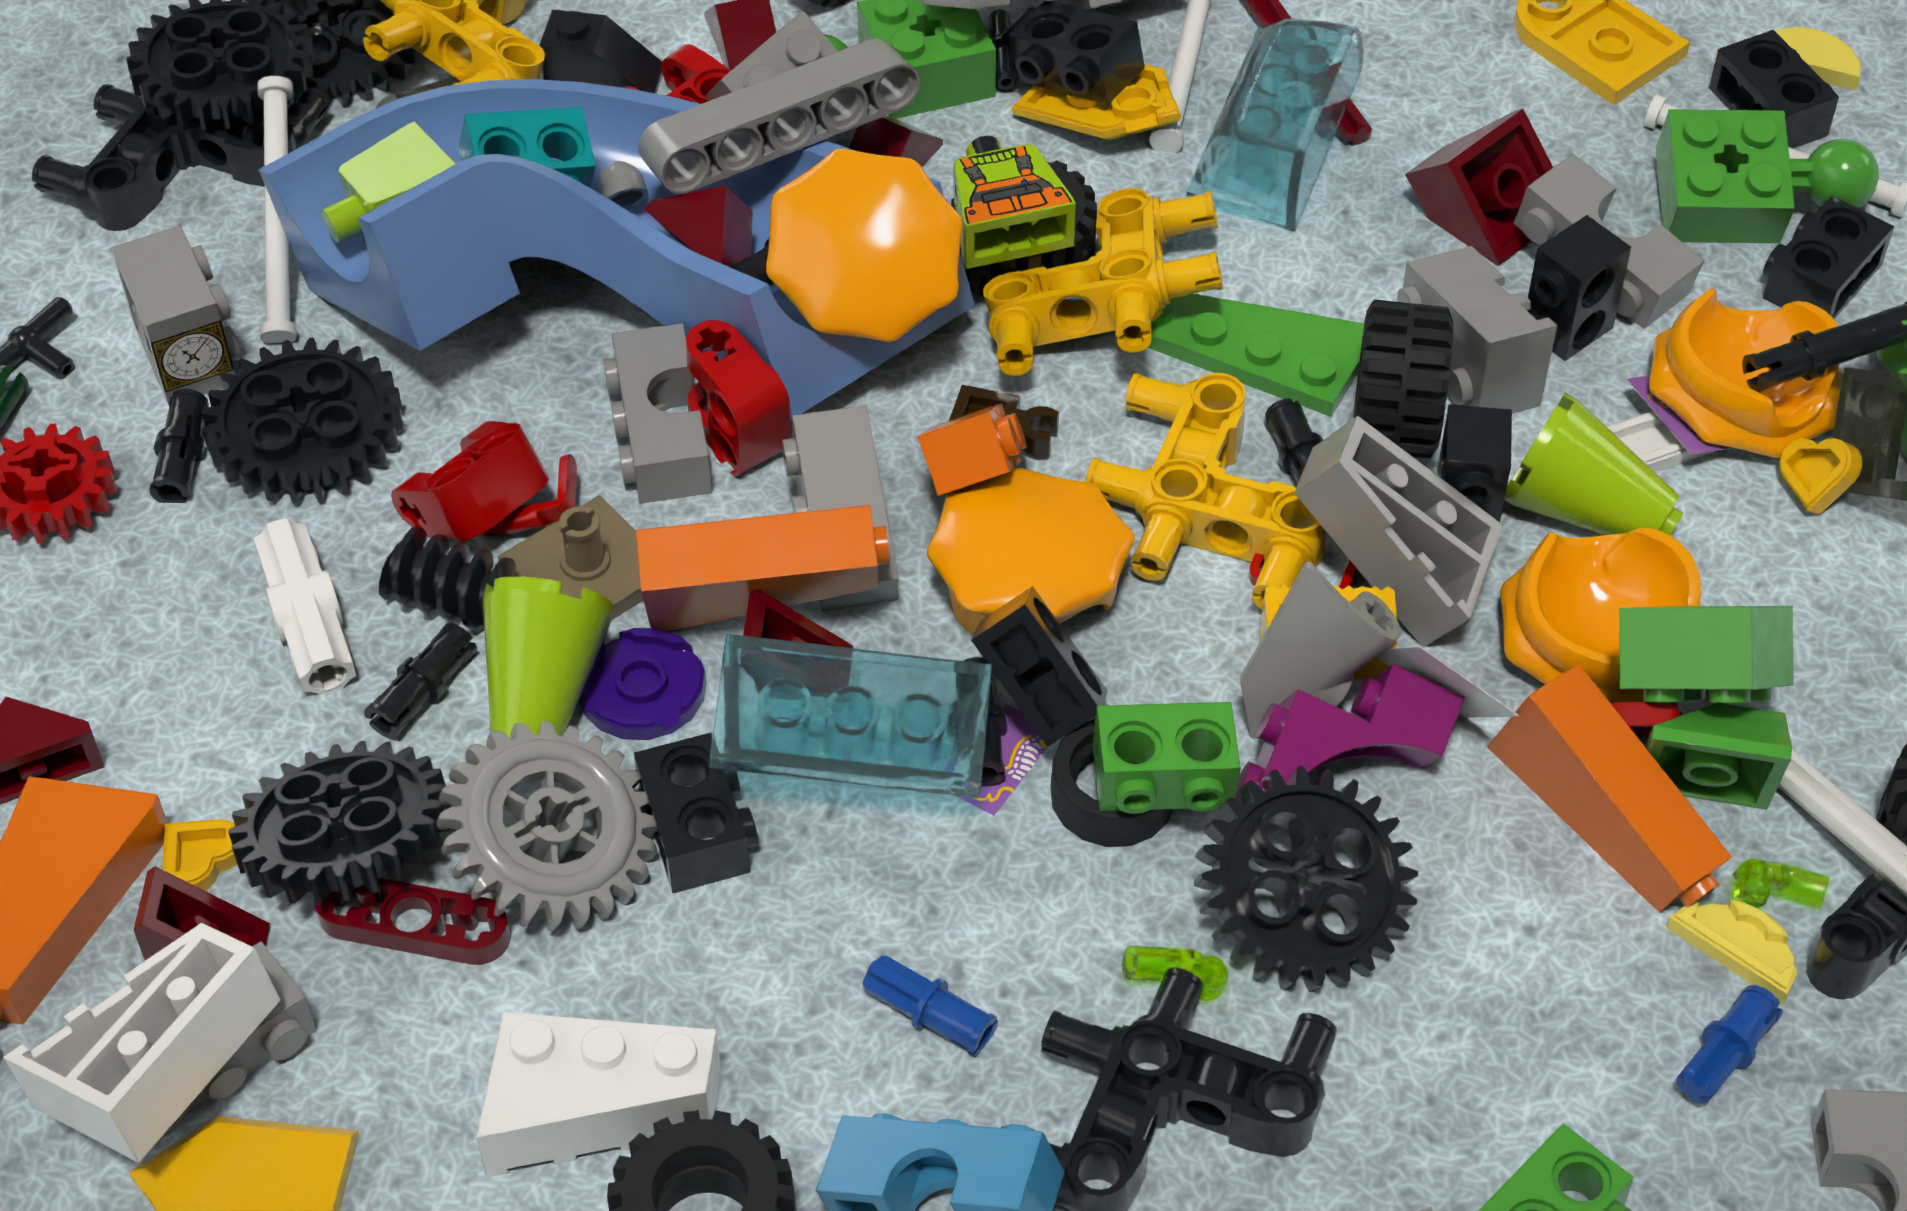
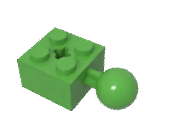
(940, 42)
(1733, 179)
(1689, 649)

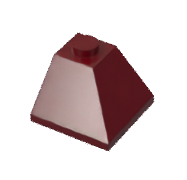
(1480, 183)

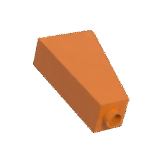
(710, 568)
(1610, 790)
(61, 875)

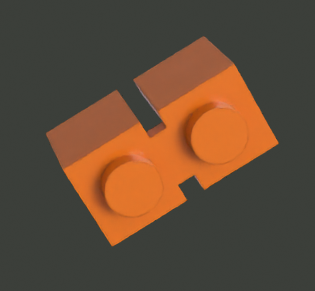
(972, 448)

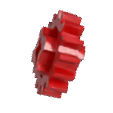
(53, 482)

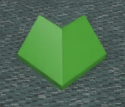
(1724, 753)

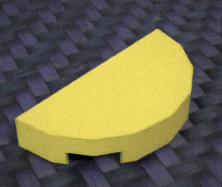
(1825, 55)
(1740, 940)

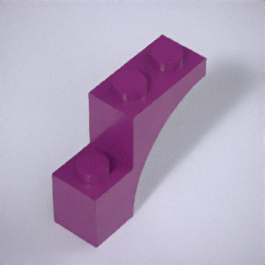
(1397, 720)

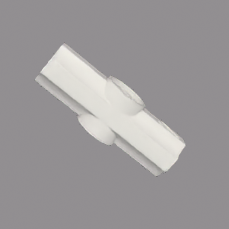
(304, 607)

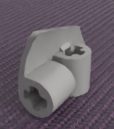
(1315, 645)

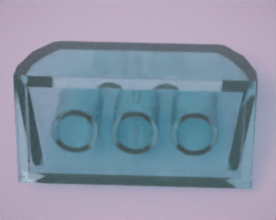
(1280, 120)
(851, 717)

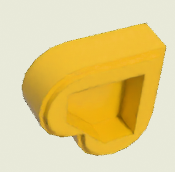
(1820, 470)
(198, 851)

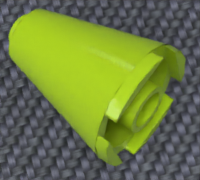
(1590, 477)
(539, 650)

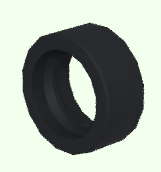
(1081, 812)

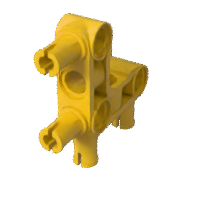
(459, 37)
(1119, 286)
(1192, 497)

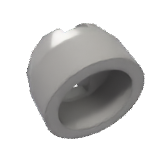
(622, 184)

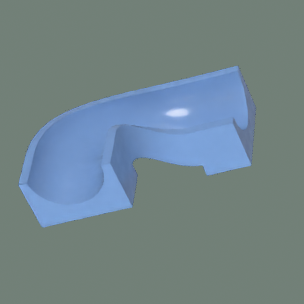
(448, 243)

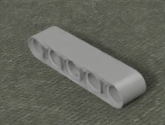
(778, 116)

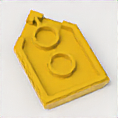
(1139, 107)
(250, 1168)

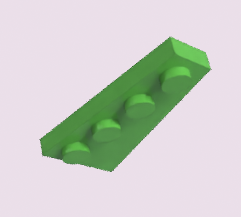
(1264, 347)

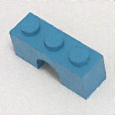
(900, 1162)

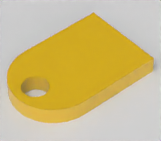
(1600, 43)

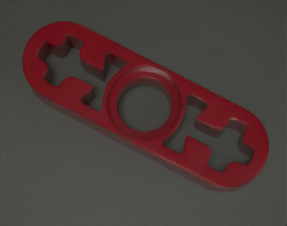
(398, 897)

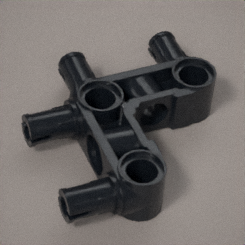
(149, 151)
(1196, 1083)

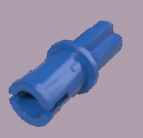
(930, 1004)
(1729, 1043)

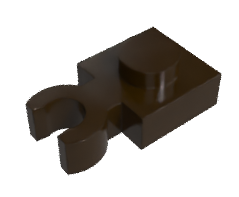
(1035, 419)

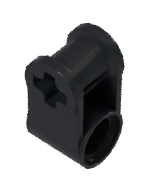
(1859, 941)

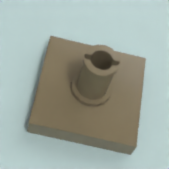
(588, 550)

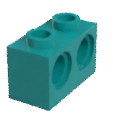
(533, 136)

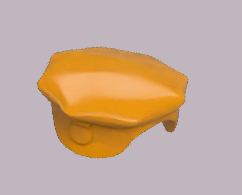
(864, 245)
(1703, 380)
(1025, 534)
(1569, 599)

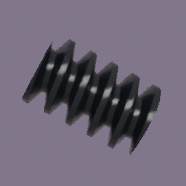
(440, 579)

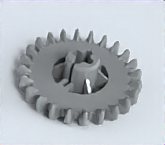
(524, 859)

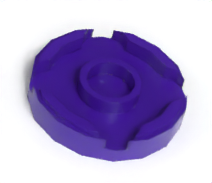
(645, 702)

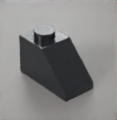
(596, 52)

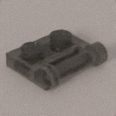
(1873, 420)

